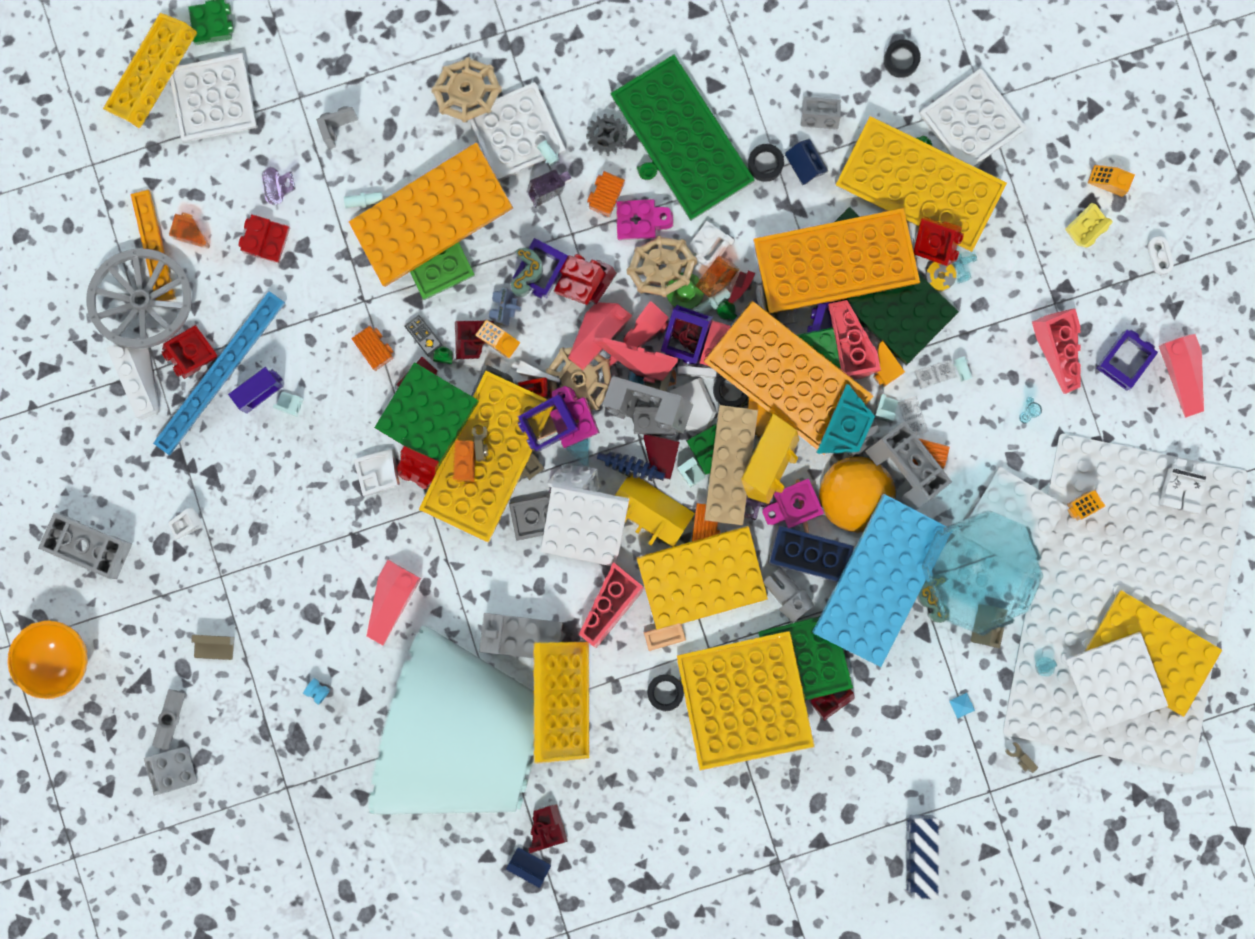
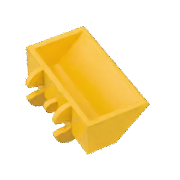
(770, 460)
(654, 511)

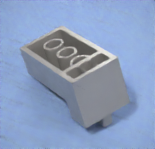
(516, 634)

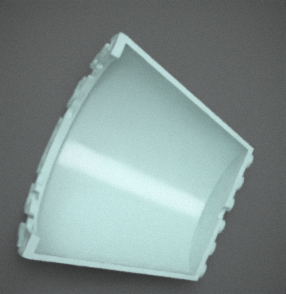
(453, 735)

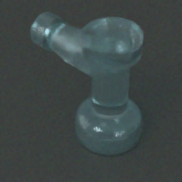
(963, 275)
(1032, 410)

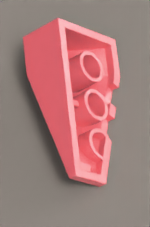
(600, 321)
(647, 327)
(1059, 342)
(644, 364)
(391, 596)

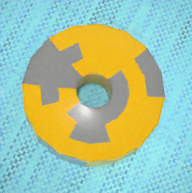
(940, 284)

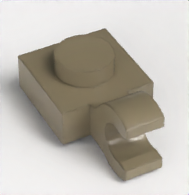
(480, 449)
(532, 468)
(1024, 761)

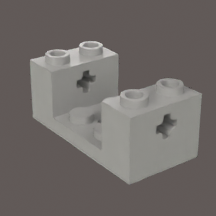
(624, 395)
(902, 446)
(103, 552)

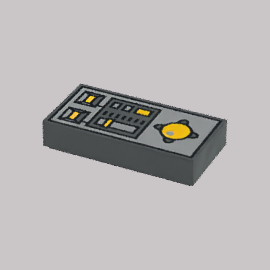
(423, 335)

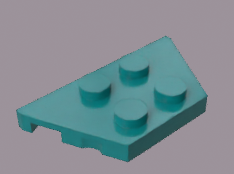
(847, 425)

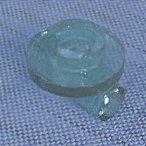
(1045, 666)

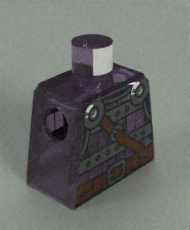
(547, 186)

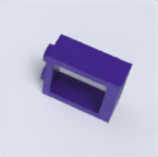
(552, 253)
(692, 317)
(1116, 375)
(256, 390)
(565, 414)

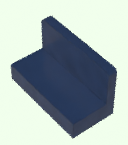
(806, 161)
(528, 867)

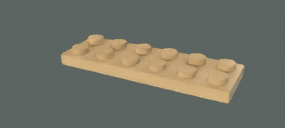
(729, 461)

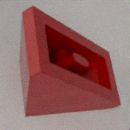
(537, 386)

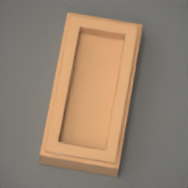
(664, 636)

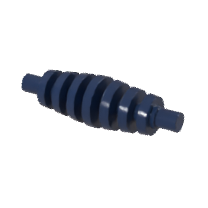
(631, 466)

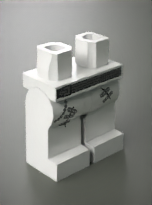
(1184, 488)

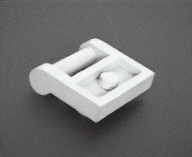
(705, 240)

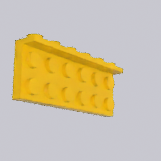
(150, 69)

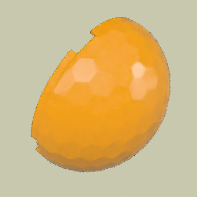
(853, 491)
(47, 659)

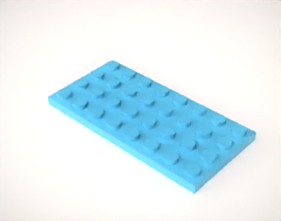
(879, 582)

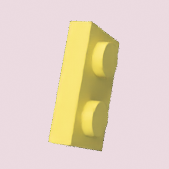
(1088, 226)

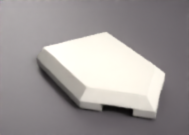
(703, 409)

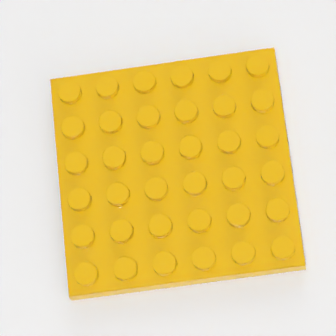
(745, 701)

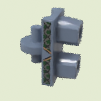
(506, 307)

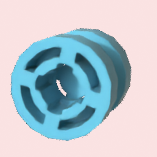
(316, 691)

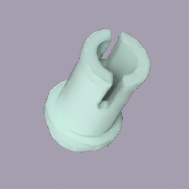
(548, 153)
(963, 369)

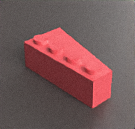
(611, 603)

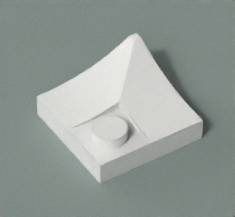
(377, 472)

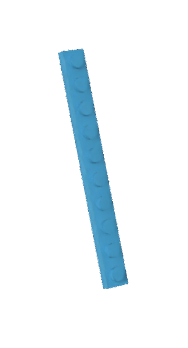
(219, 373)

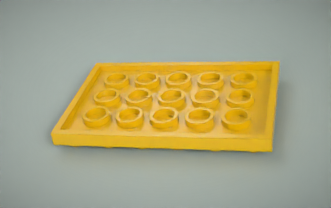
(702, 578)
(1177, 654)
(561, 701)

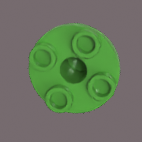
(686, 296)

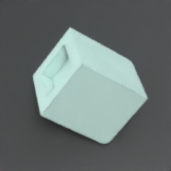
(289, 404)
(886, 408)
(691, 472)

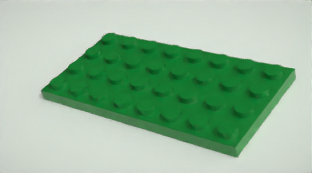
(682, 137)

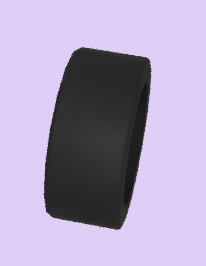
(906, 44)
(769, 176)
(718, 397)
(665, 707)

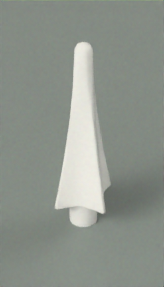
(527, 370)

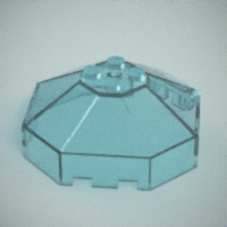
(1007, 576)

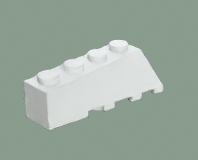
(136, 378)

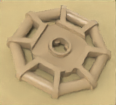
(470, 98)
(658, 257)
(590, 377)

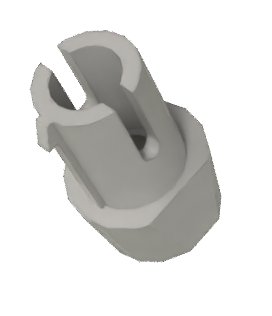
(793, 600)

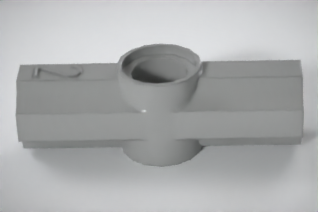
(165, 732)

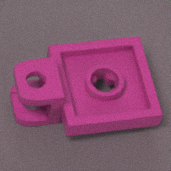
(650, 221)
(579, 410)
(786, 511)

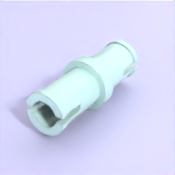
(362, 200)
(713, 302)

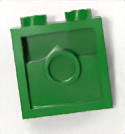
(211, 21)
(702, 447)

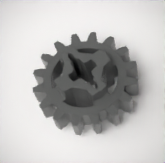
(599, 138)

